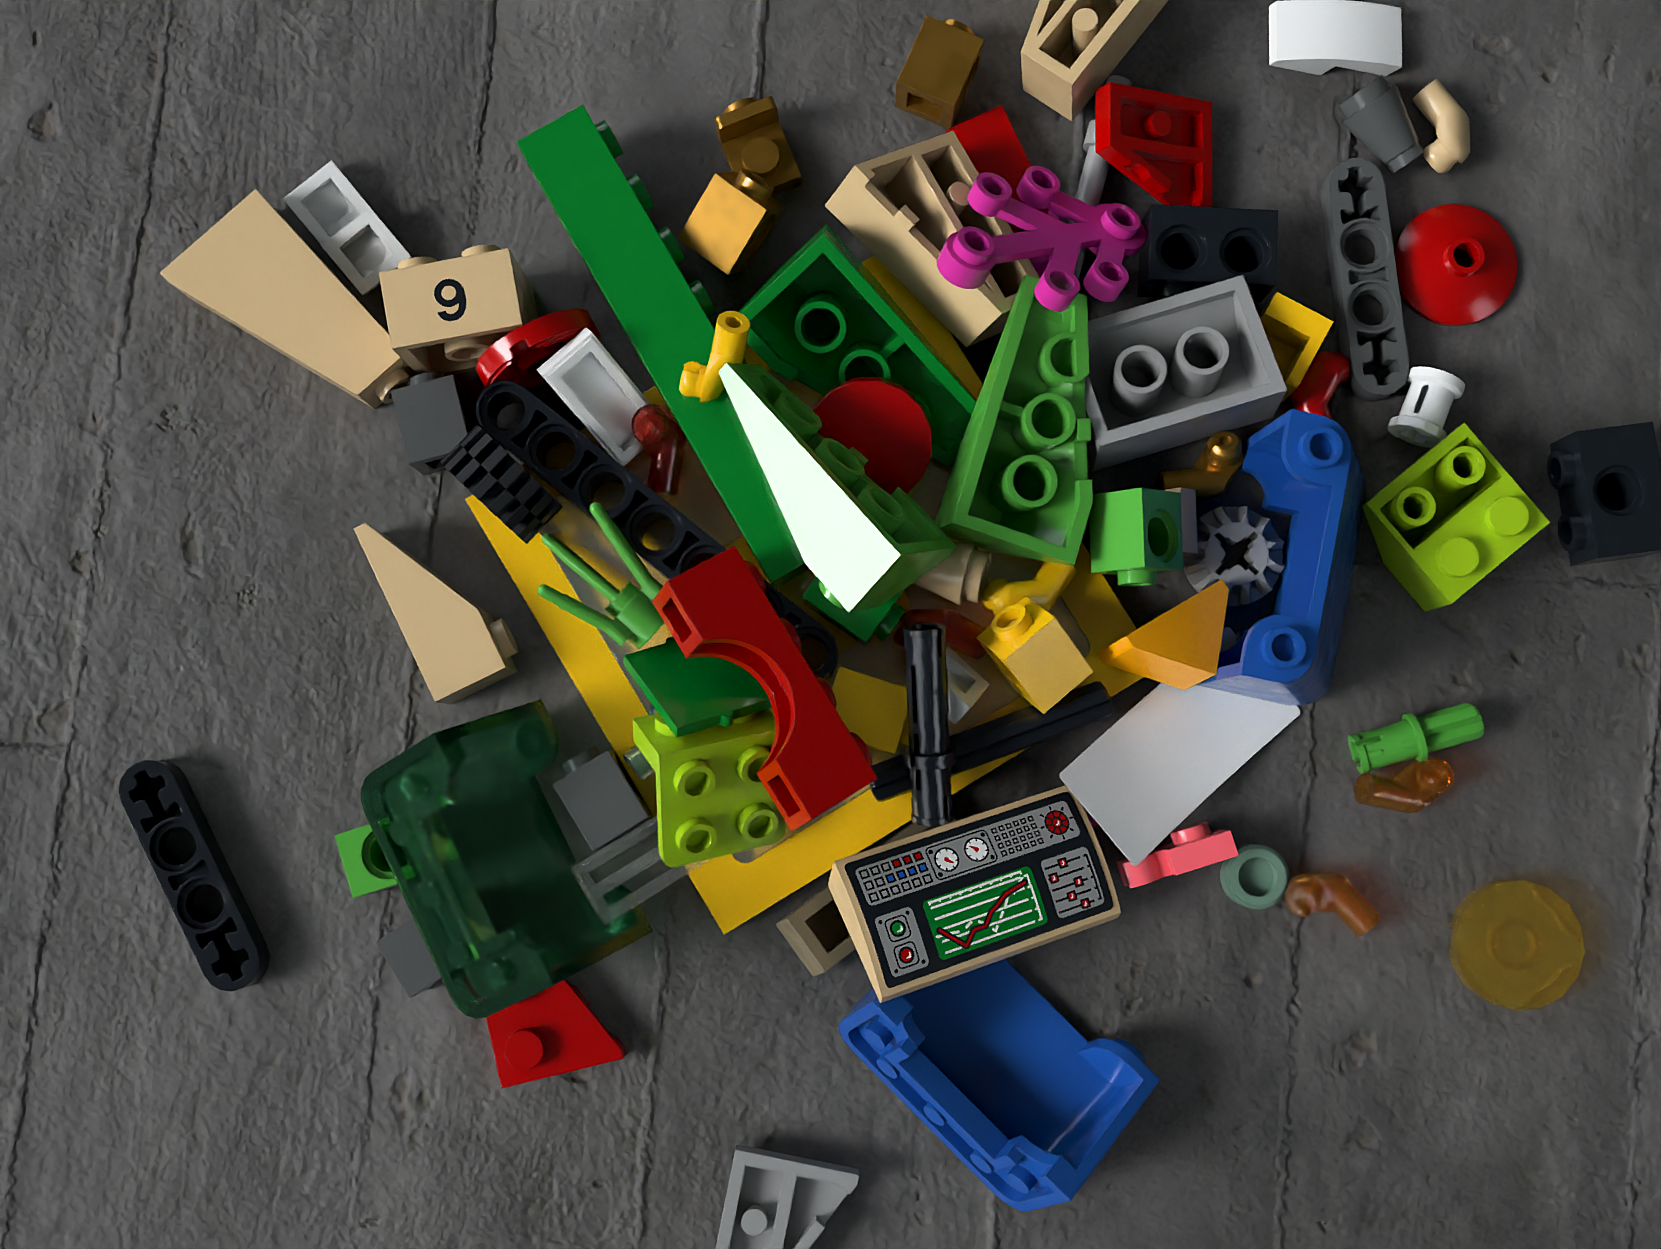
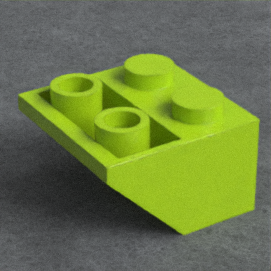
(1450, 520)

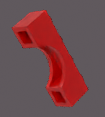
(725, 615)

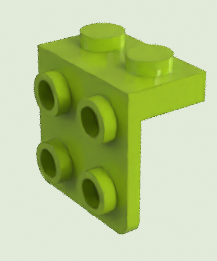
(710, 787)

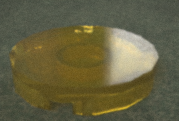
(1516, 944)

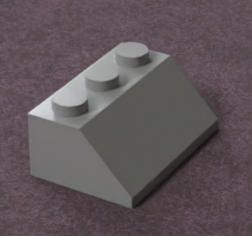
(1178, 372)

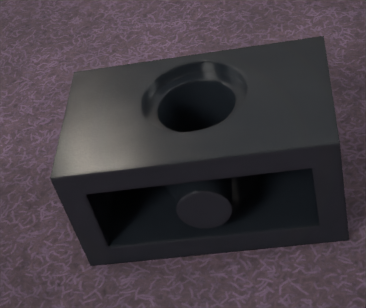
(1630, 467)

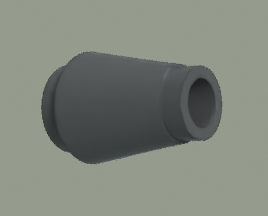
(1382, 124)

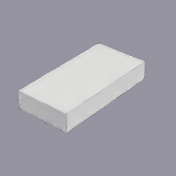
(597, 393)

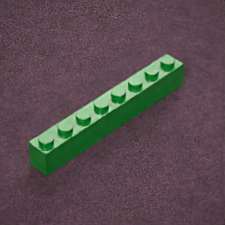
(658, 314)

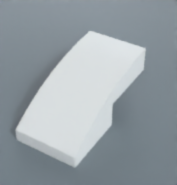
(1333, 33)
(346, 227)

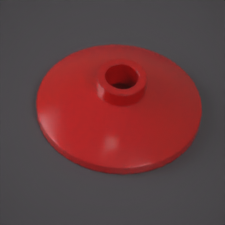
(1436, 283)

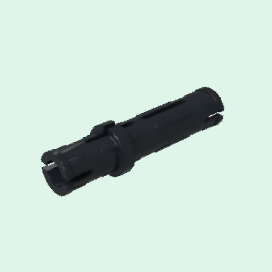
(929, 737)

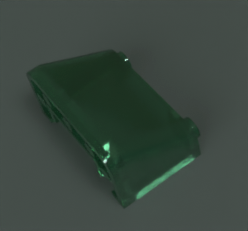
(490, 861)

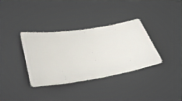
(1169, 759)

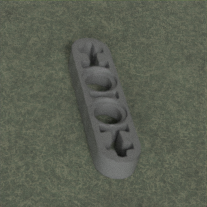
(1373, 279)

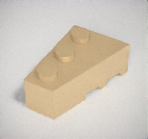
(1078, 46)
(906, 211)

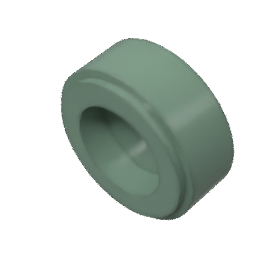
(1255, 877)

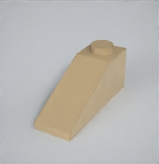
(446, 631)

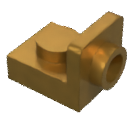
(756, 142)

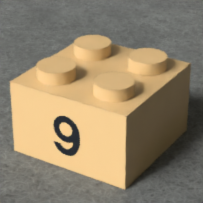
(454, 308)

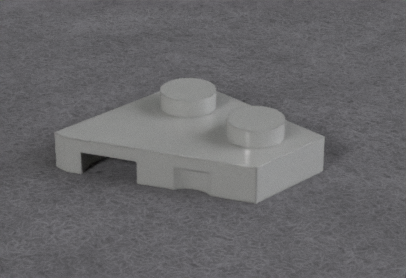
(780, 1199)

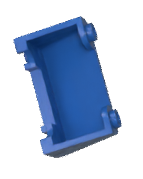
(1316, 479)
(1003, 1080)

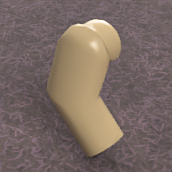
(1451, 127)

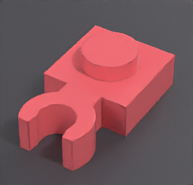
(1191, 849)

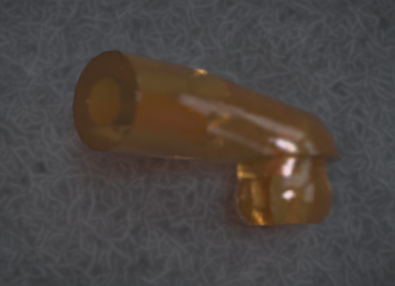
(1408, 789)
(1331, 893)

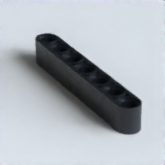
(639, 508)

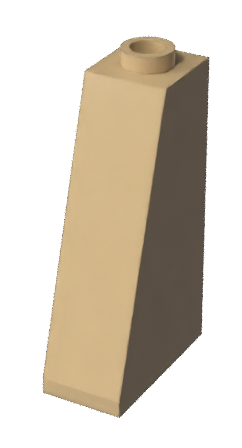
(282, 293)

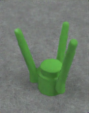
(630, 608)

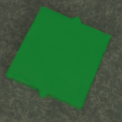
(694, 691)

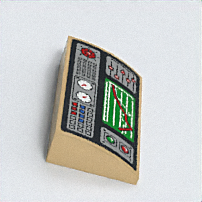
(973, 892)

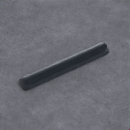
(1004, 737)

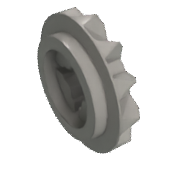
(1263, 555)

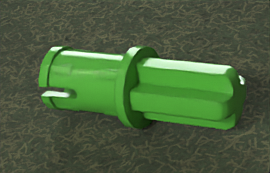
(1415, 737)

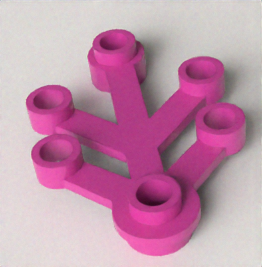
(1107, 230)

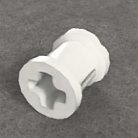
(1426, 406)

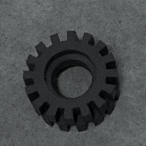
(501, 484)

